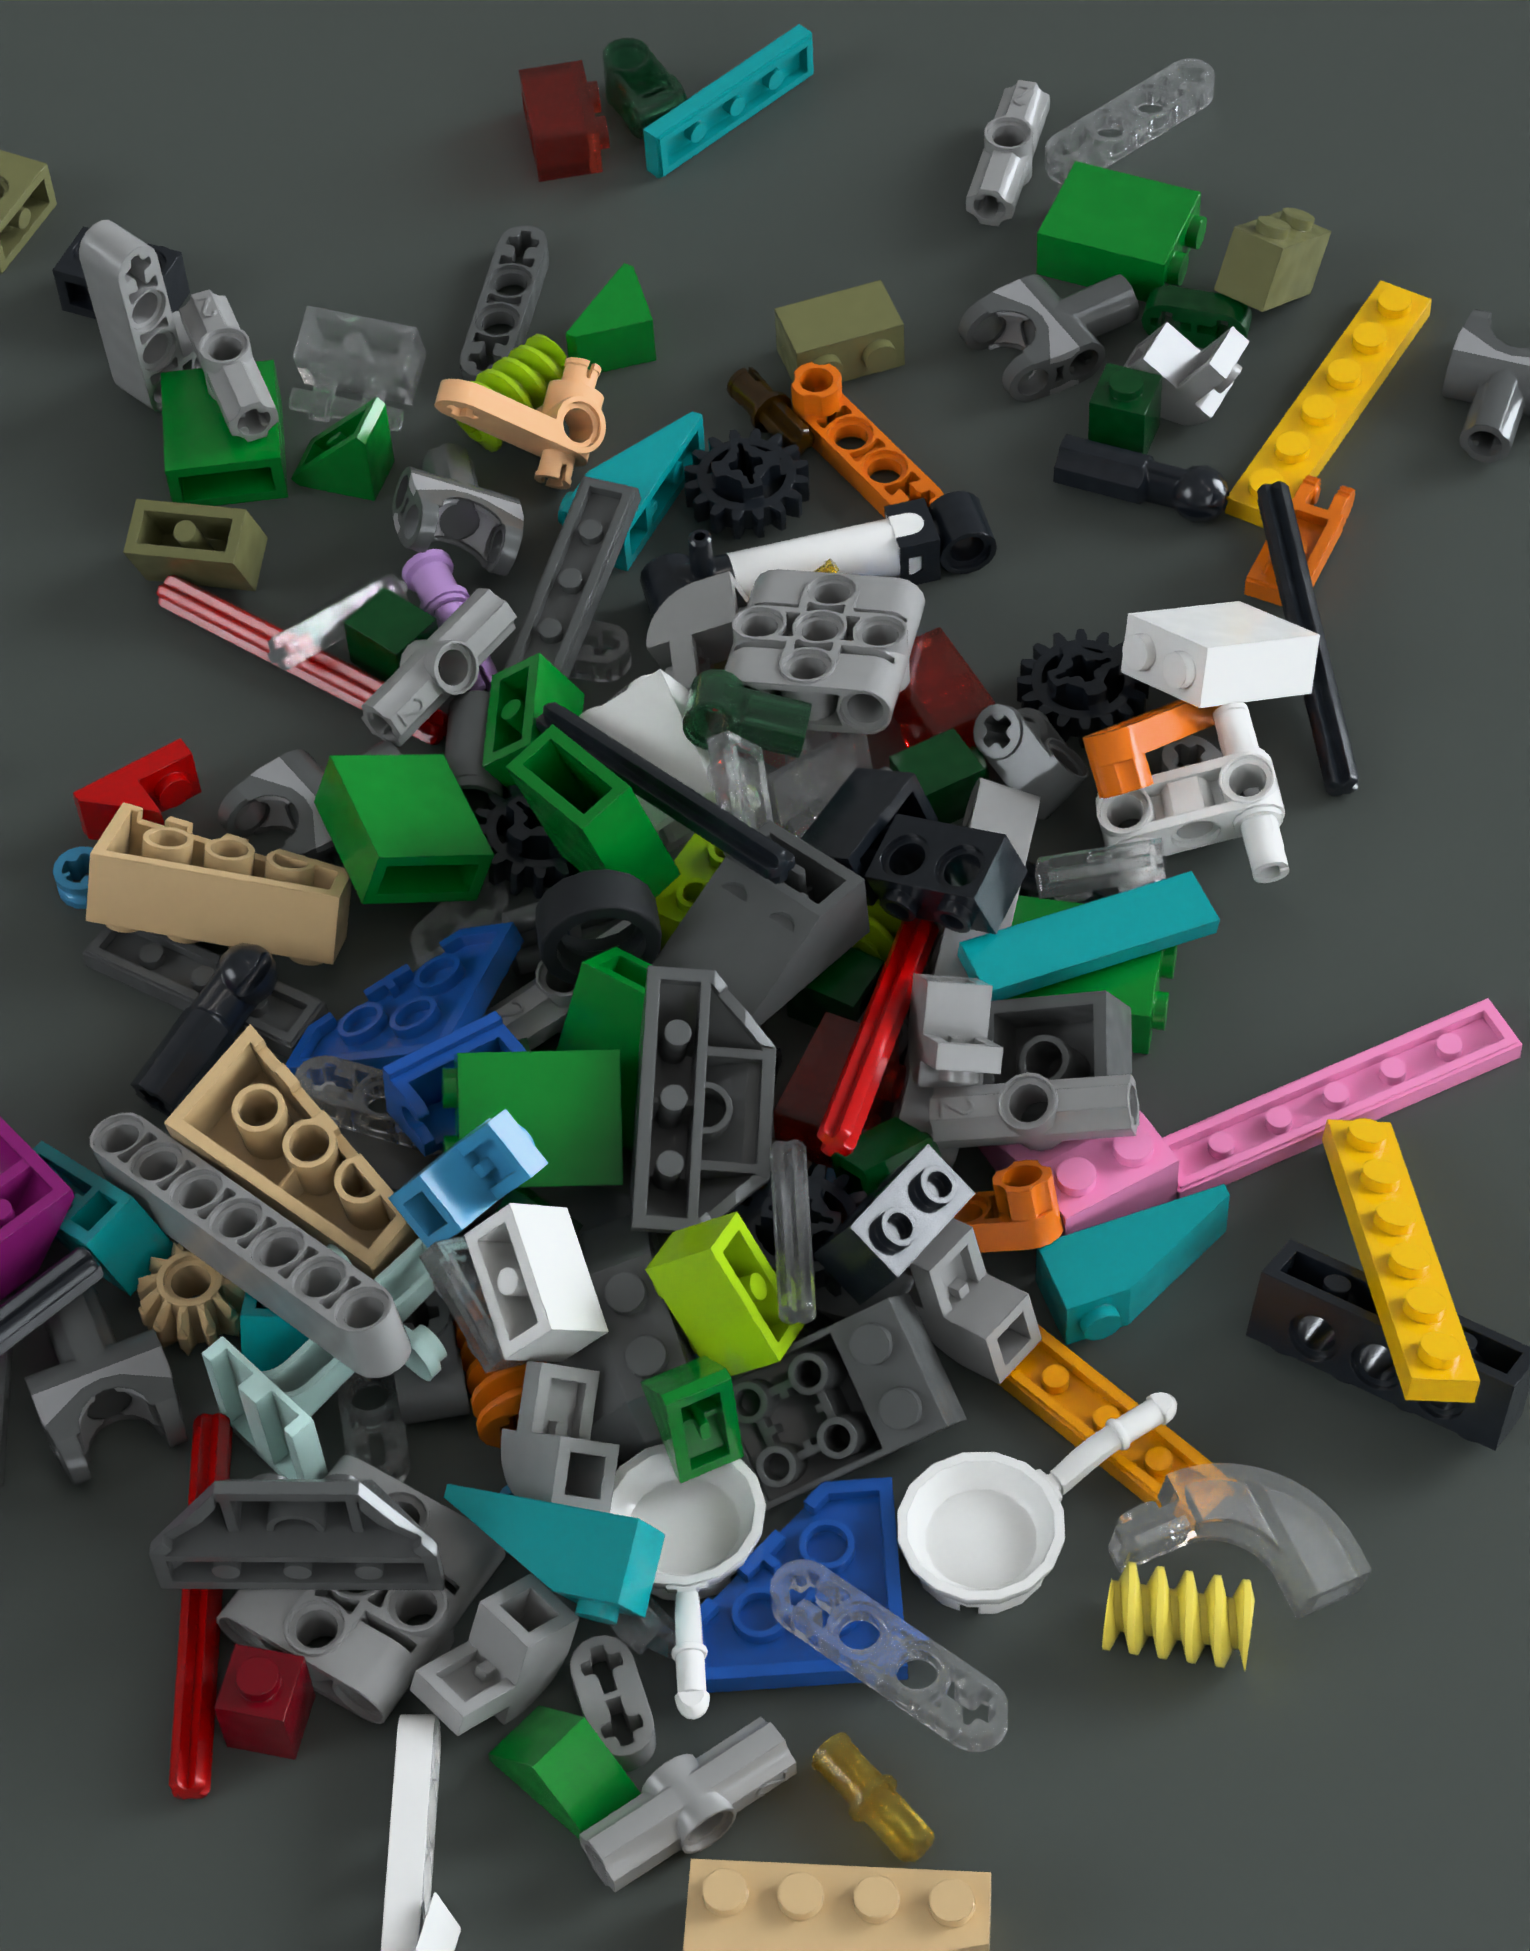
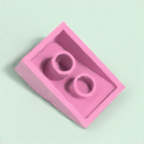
(1103, 1175)

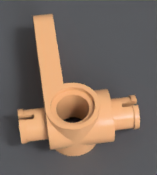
(540, 429)

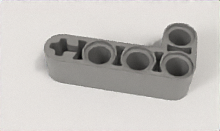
(133, 312)

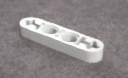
(411, 1831)

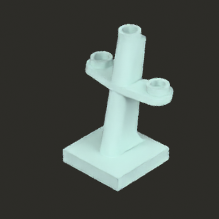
(276, 1406)

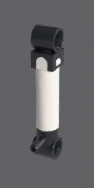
(900, 546)

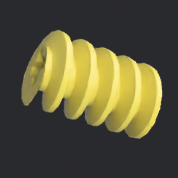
(1179, 1615)

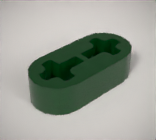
(1195, 313)

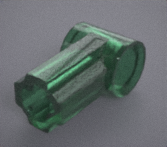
(760, 717)

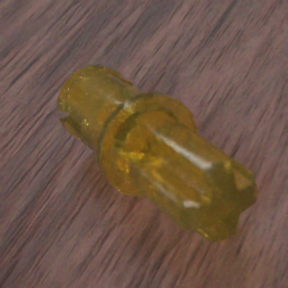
(873, 1798)

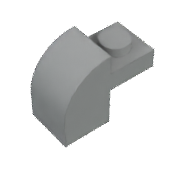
(1191, 378)
(695, 627)
(951, 1032)
(969, 1311)
(552, 1447)
(507, 1661)

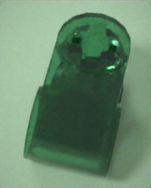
(638, 84)

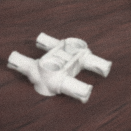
(1203, 802)

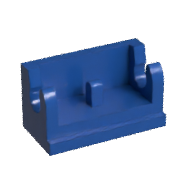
(415, 1080)

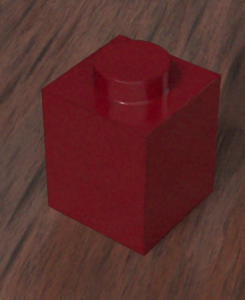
(265, 1701)

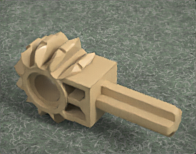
(182, 1319)

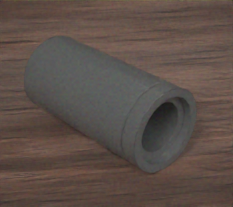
(466, 746)

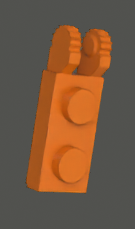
(1318, 533)

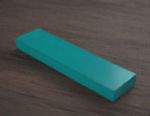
(728, 101)
(1090, 936)

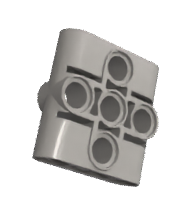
(829, 644)
(372, 1647)

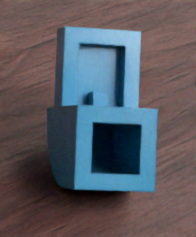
(468, 1179)

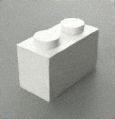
(536, 1283)

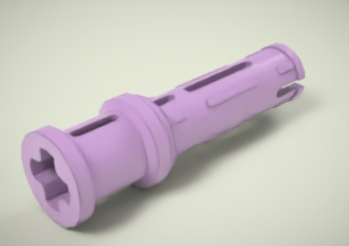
(440, 596)

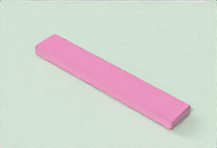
(1358, 1087)

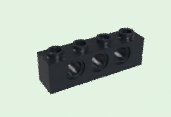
(1328, 1319)

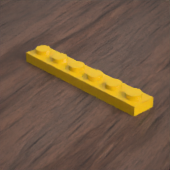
(1333, 396)
(1400, 1262)

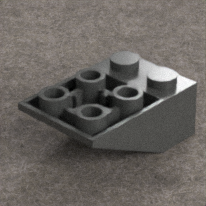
(769, 935)
(843, 1400)

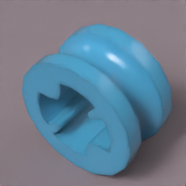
(73, 865)

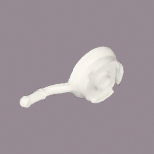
(992, 1525)
(708, 1536)

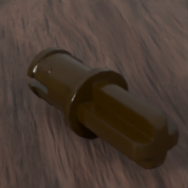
(769, 409)

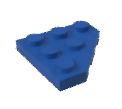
(417, 1006)
(845, 1529)

